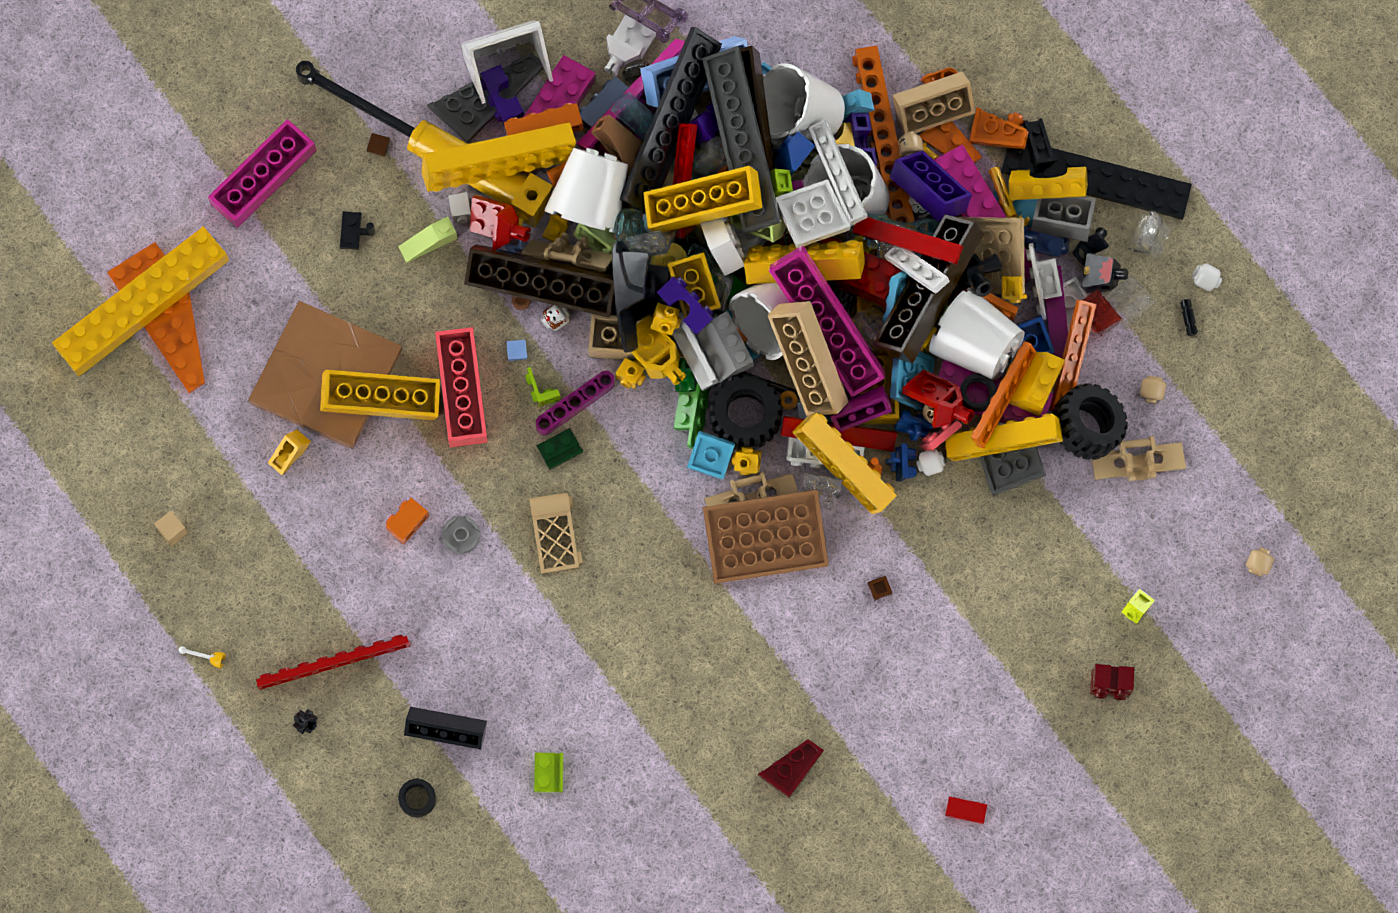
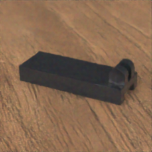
(1039, 143)

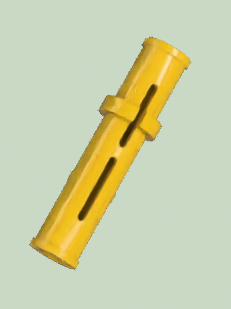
(1002, 192)

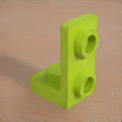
(781, 181)
(548, 396)

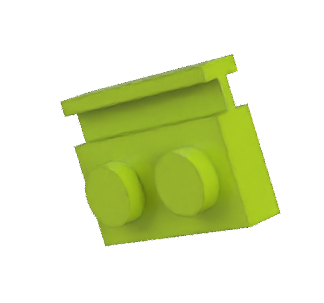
(548, 772)

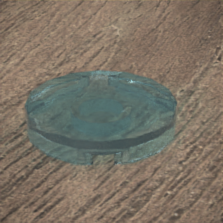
(628, 224)

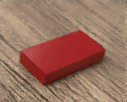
(966, 810)

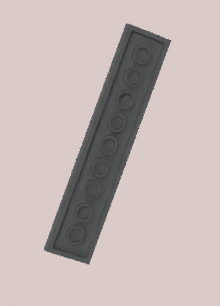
(740, 131)

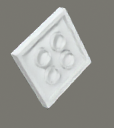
(812, 213)

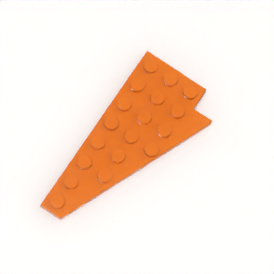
(174, 328)

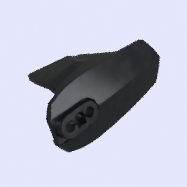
(635, 290)

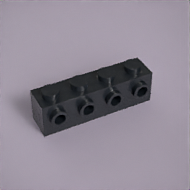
(445, 728)

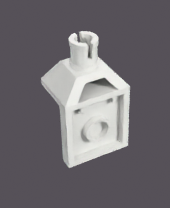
(627, 44)

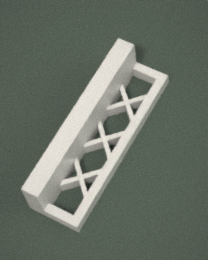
(695, 355)

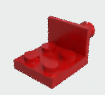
(496, 221)
(941, 395)

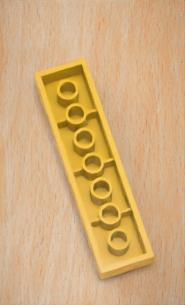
(497, 157)

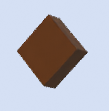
(378, 144)
(880, 588)

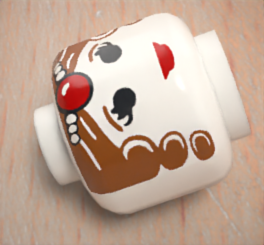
(555, 317)

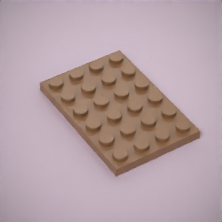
(765, 536)

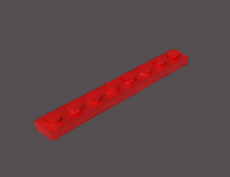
(324, 663)

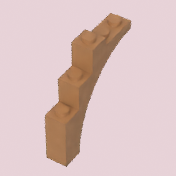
(618, 142)

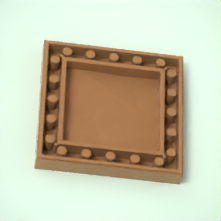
(294, 371)

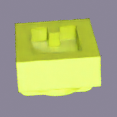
(1137, 606)

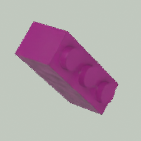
(862, 409)

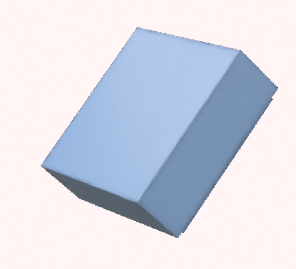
(516, 350)

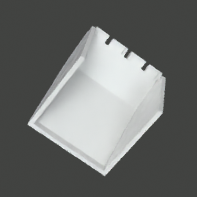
(504, 39)

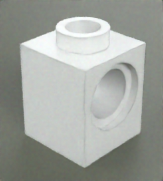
(460, 207)

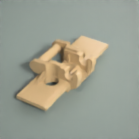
(563, 251)
(1140, 466)
(782, 485)

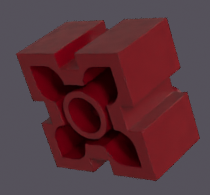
(1112, 681)

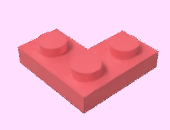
(933, 440)

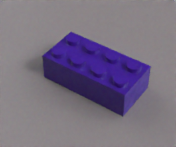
(930, 185)

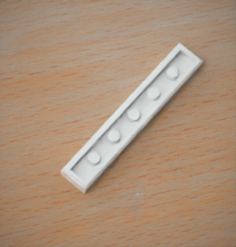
(837, 172)

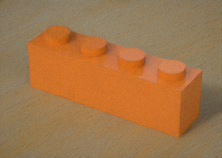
(549, 117)

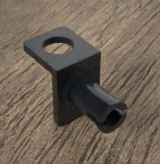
(1094, 245)

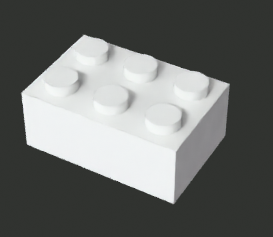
(724, 244)

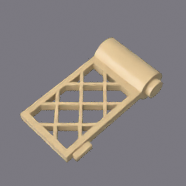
(554, 507)

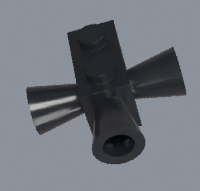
(975, 274)

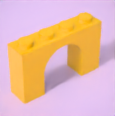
(1025, 187)

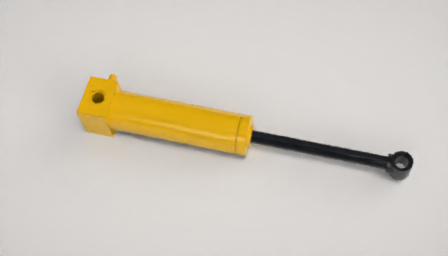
(525, 194)

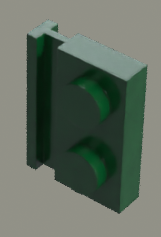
(559, 449)

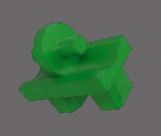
(688, 382)

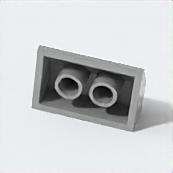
(1064, 217)
(724, 348)

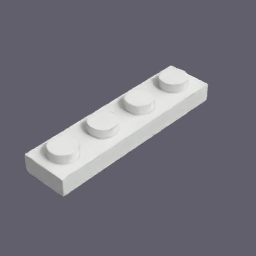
(917, 268)

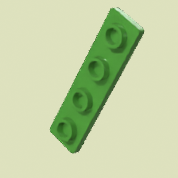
(691, 412)

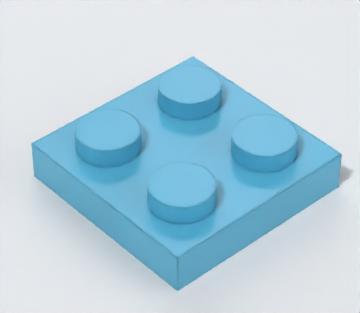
(711, 455)

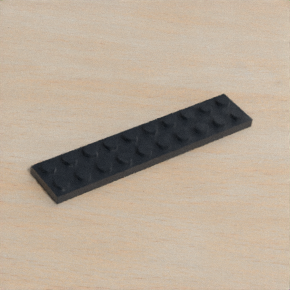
(674, 108)
(1109, 181)

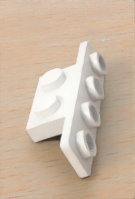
(1046, 279)

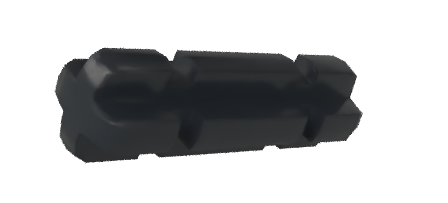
(1189, 318)

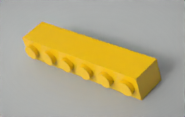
(1006, 438)

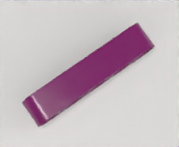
(579, 395)

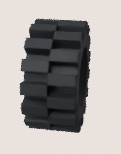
(845, 299)

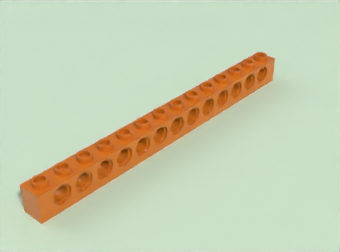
(870, 57)

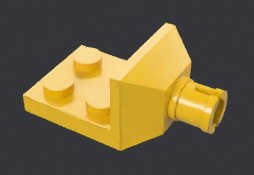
(657, 353)

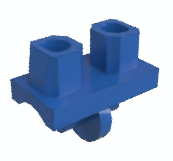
(914, 426)
(899, 462)

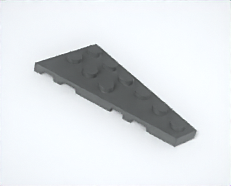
(464, 109)

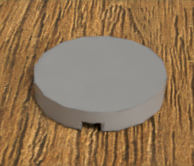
(465, 539)

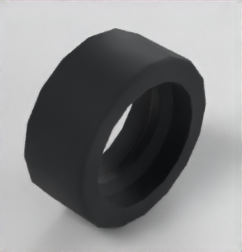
(977, 407)
(417, 783)

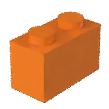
(406, 520)

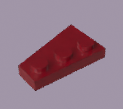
(792, 768)

